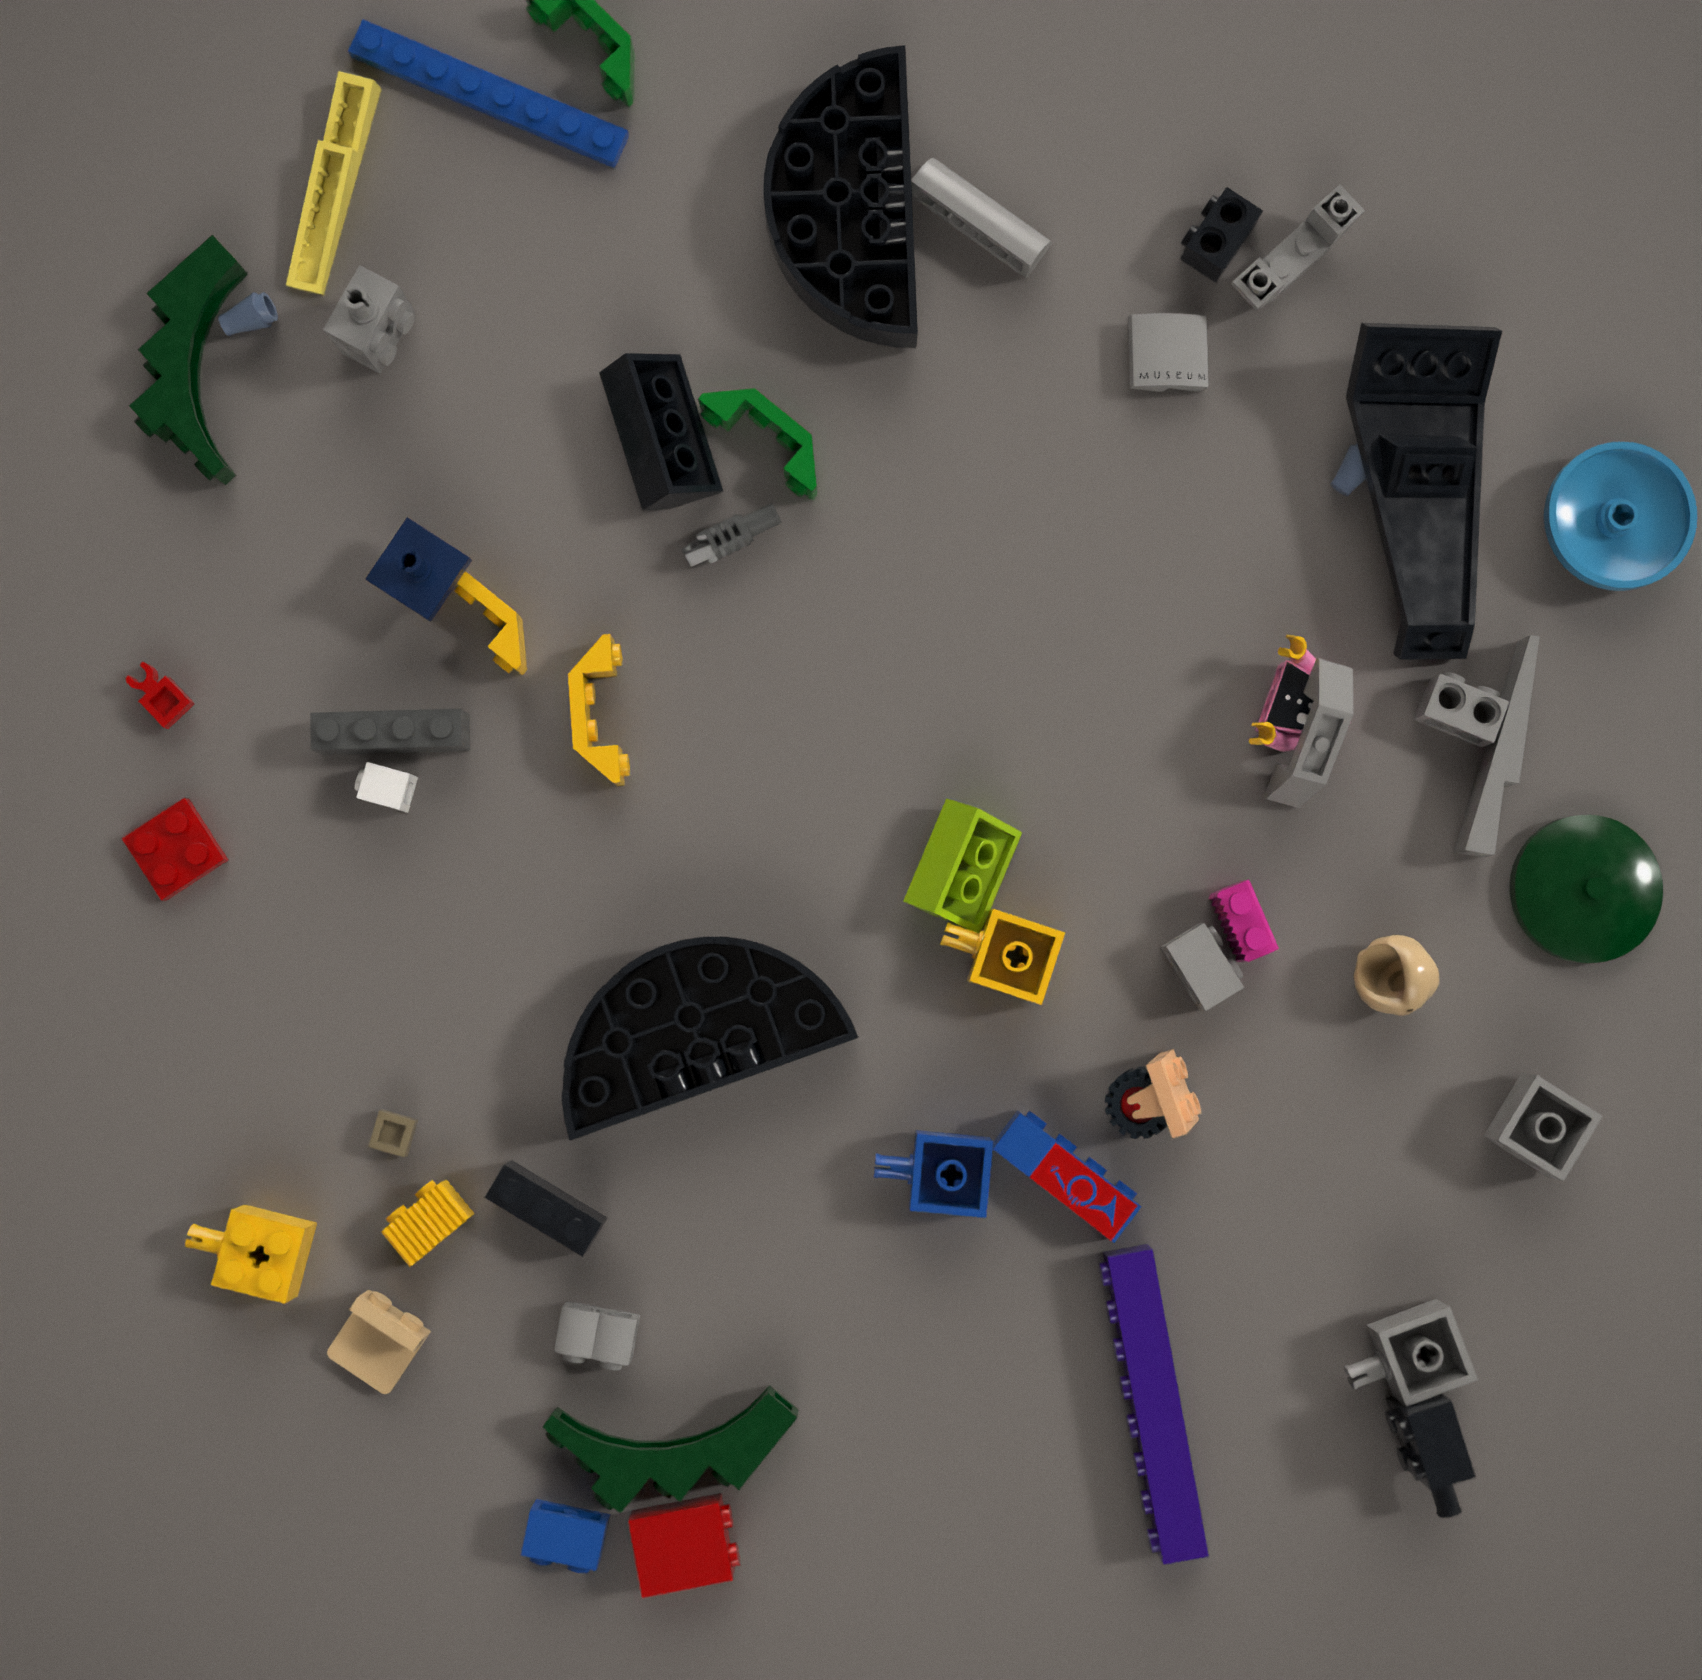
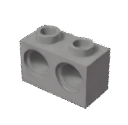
(1459, 719)

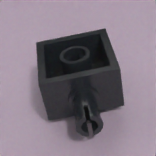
(1432, 1448)

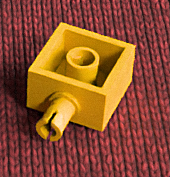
(989, 948)
(239, 1260)

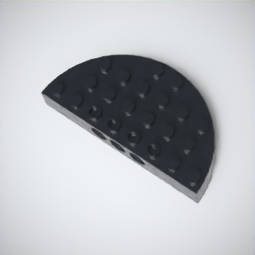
(845, 199)
(691, 1024)

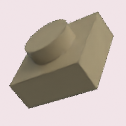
(393, 1133)

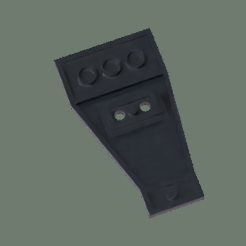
(1421, 403)

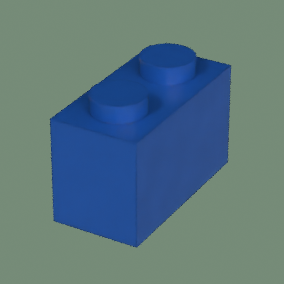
(565, 1536)

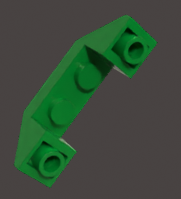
(615, 41)
(727, 407)

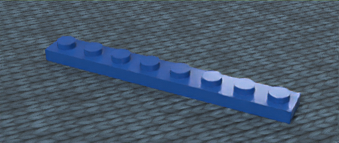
(488, 93)

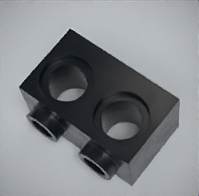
(1224, 236)

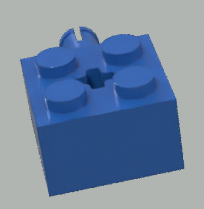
(928, 1188)

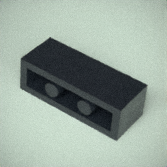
(546, 1207)

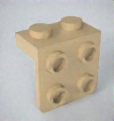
(377, 1341)

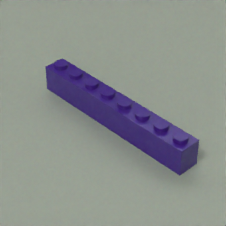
(1154, 1403)

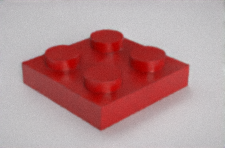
(175, 849)

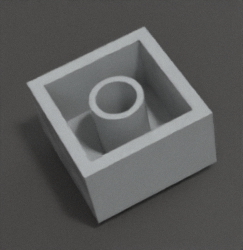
(1543, 1126)

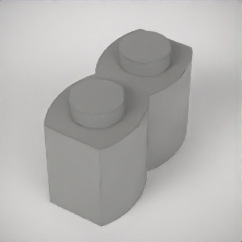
(596, 1335)

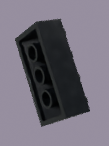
(660, 430)

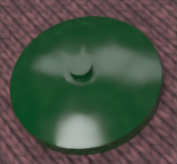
(1586, 889)

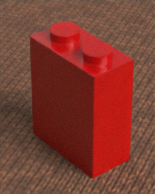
(683, 1545)

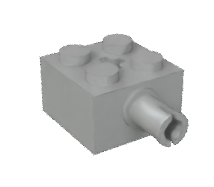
(370, 320)
(1397, 1343)

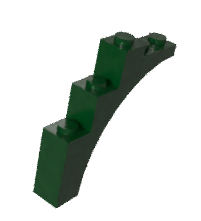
(187, 305)
(674, 1464)

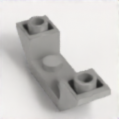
(1300, 250)
(1321, 736)

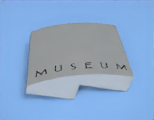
(1168, 352)

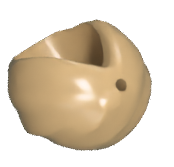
(1395, 975)

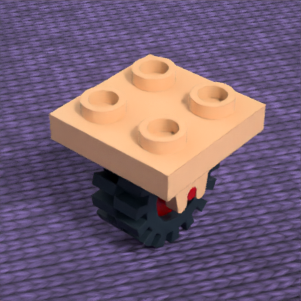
(1151, 1099)

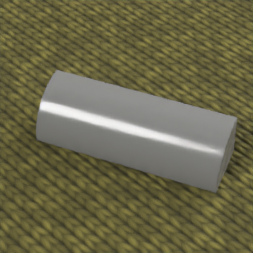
(979, 217)

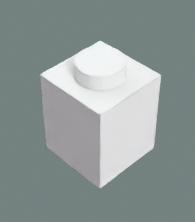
(385, 786)

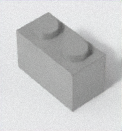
(1203, 966)

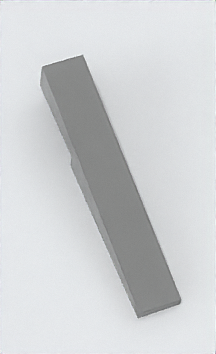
(1502, 759)

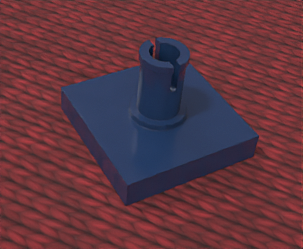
(418, 569)

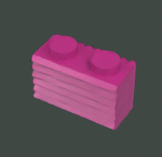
(1243, 921)

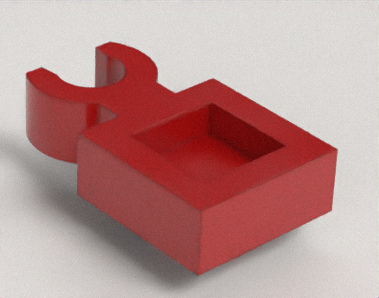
(162, 698)

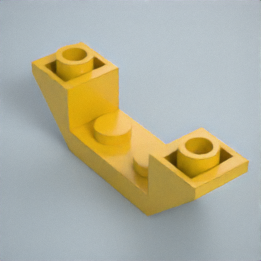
(509, 642)
(596, 663)

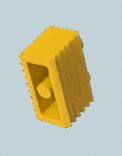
(427, 1222)

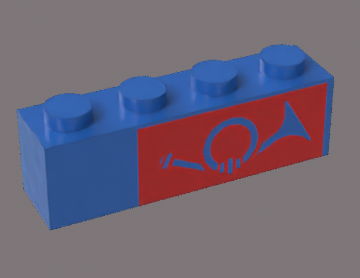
(1066, 1176)

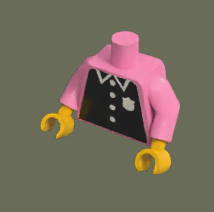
(1286, 704)

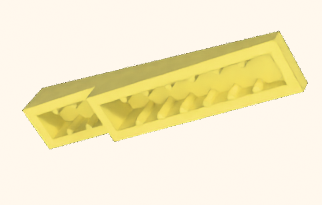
(332, 181)

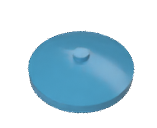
(1620, 516)

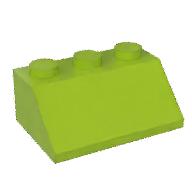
(962, 865)

